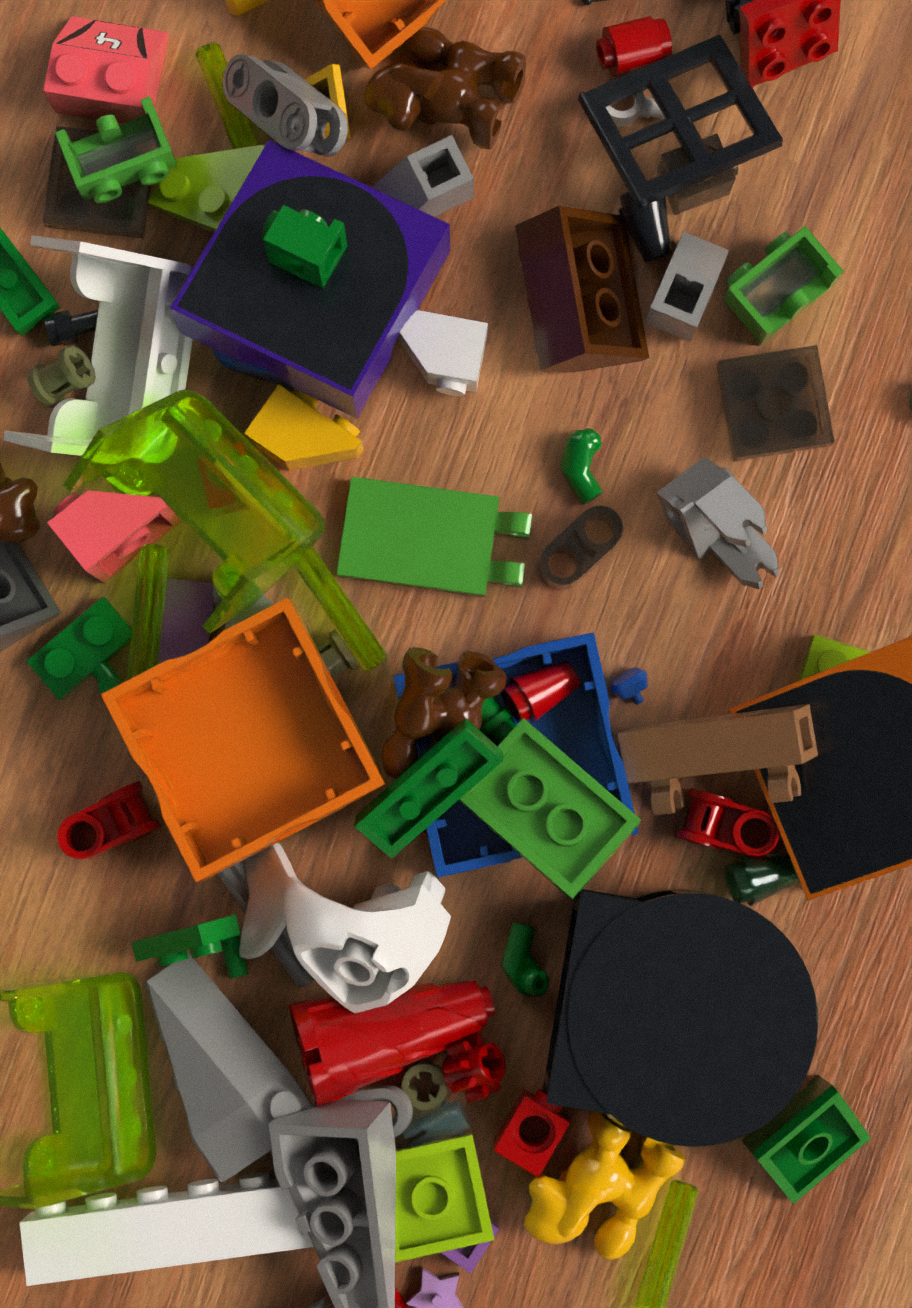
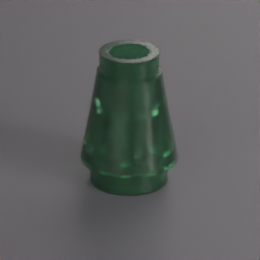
(759, 877)

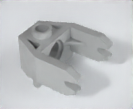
(719, 517)

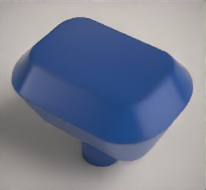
(630, 684)

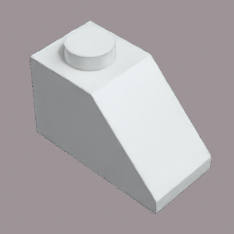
(445, 350)

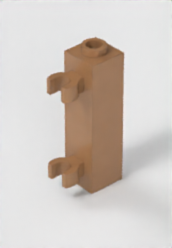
(716, 745)

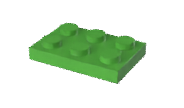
(550, 810)

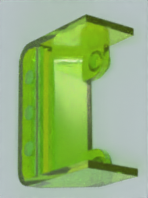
(215, 485)
(95, 1086)

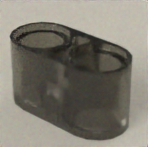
(580, 548)

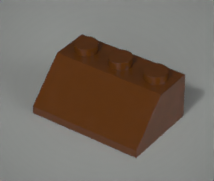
(581, 290)

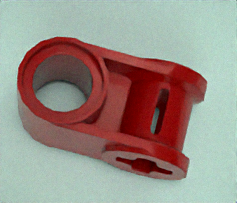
(111, 822)
(724, 824)

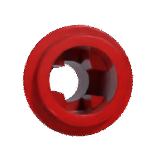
(539, 691)

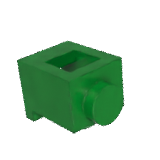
(304, 244)

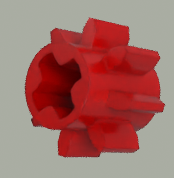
(473, 1068)

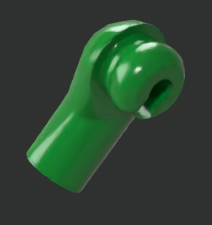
(576, 464)
(520, 965)

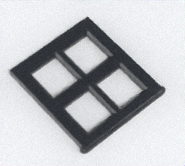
(680, 121)

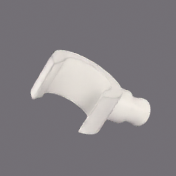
(642, 107)

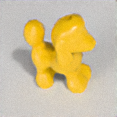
(596, 1177)

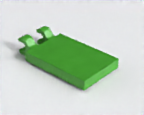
(427, 537)

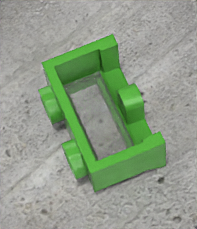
(118, 155)
(781, 284)

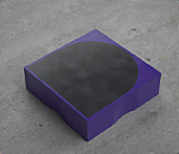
(313, 337)

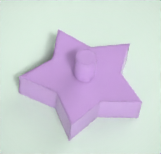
(436, 1292)

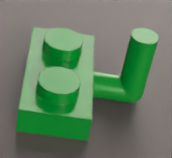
(84, 651)
(201, 939)

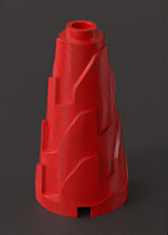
(357, 1049)

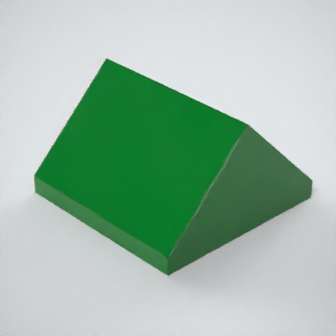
(807, 1139)

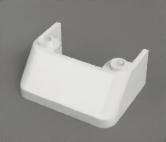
(135, 344)

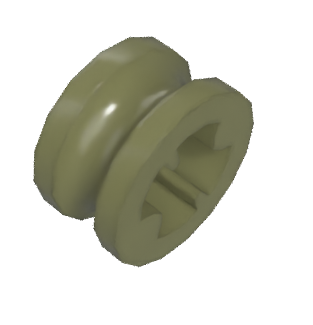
(437, 1078)

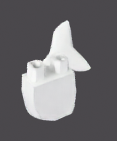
(355, 953)

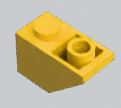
(299, 435)

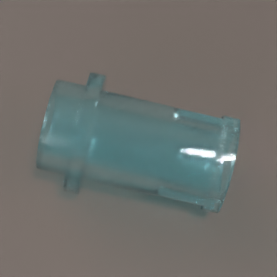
(440, 1124)

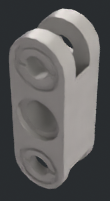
(284, 105)

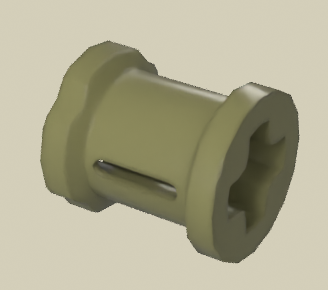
(61, 376)
(336, 654)

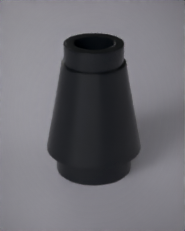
(647, 227)

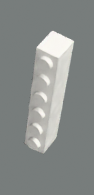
(159, 1229)

